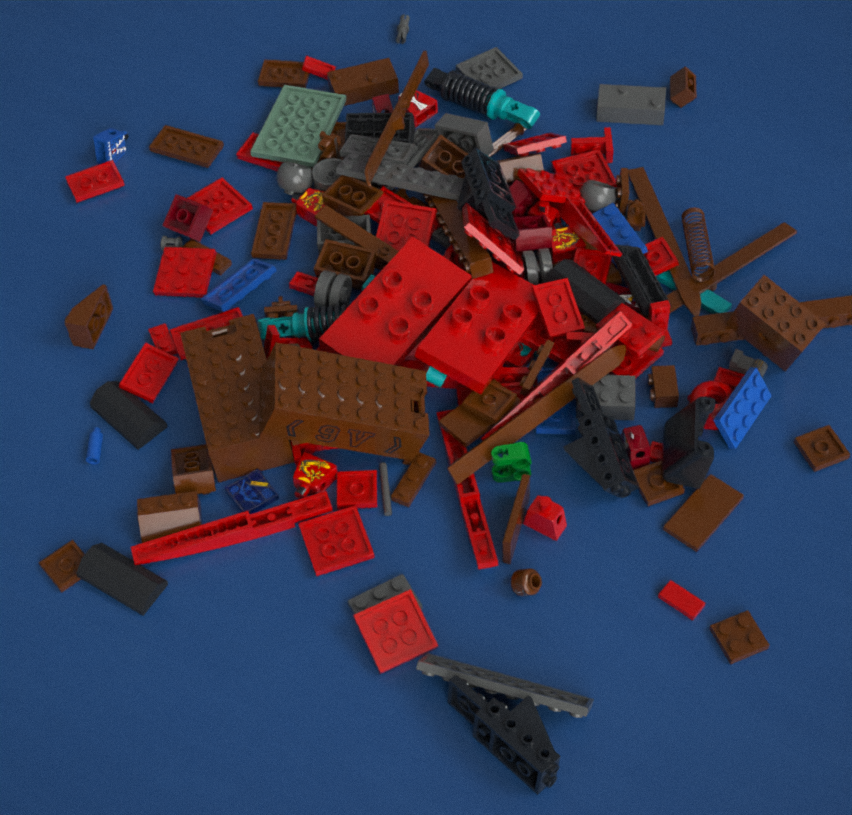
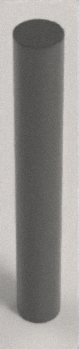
(385, 489)

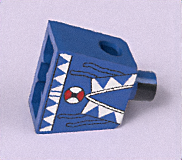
(110, 145)

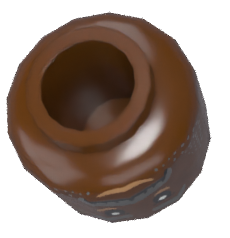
(526, 582)

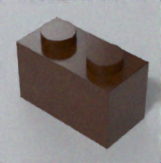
(683, 87)
(664, 386)

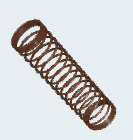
(696, 263)

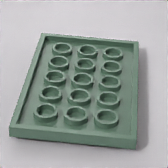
(295, 125)

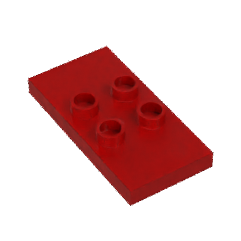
(397, 306)
(481, 328)

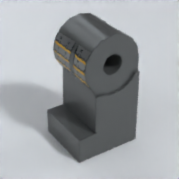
(741, 363)

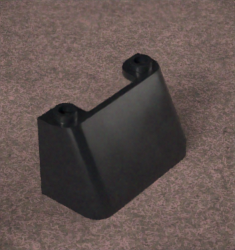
(683, 455)

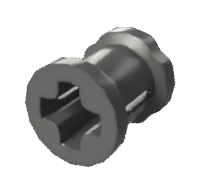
(165, 242)

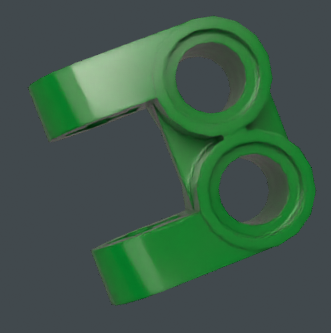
(515, 462)

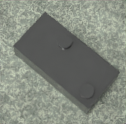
(631, 104)

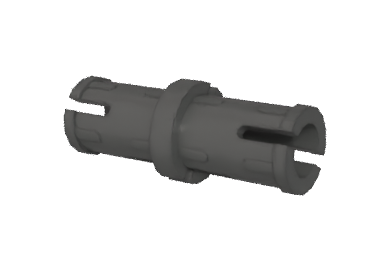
(403, 29)

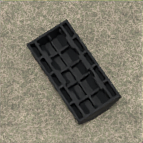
(374, 123)
(639, 277)
(590, 294)
(127, 414)
(120, 578)

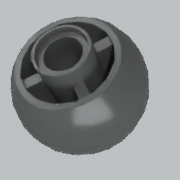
(294, 178)
(597, 195)

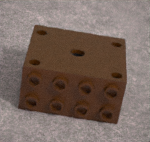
(775, 323)

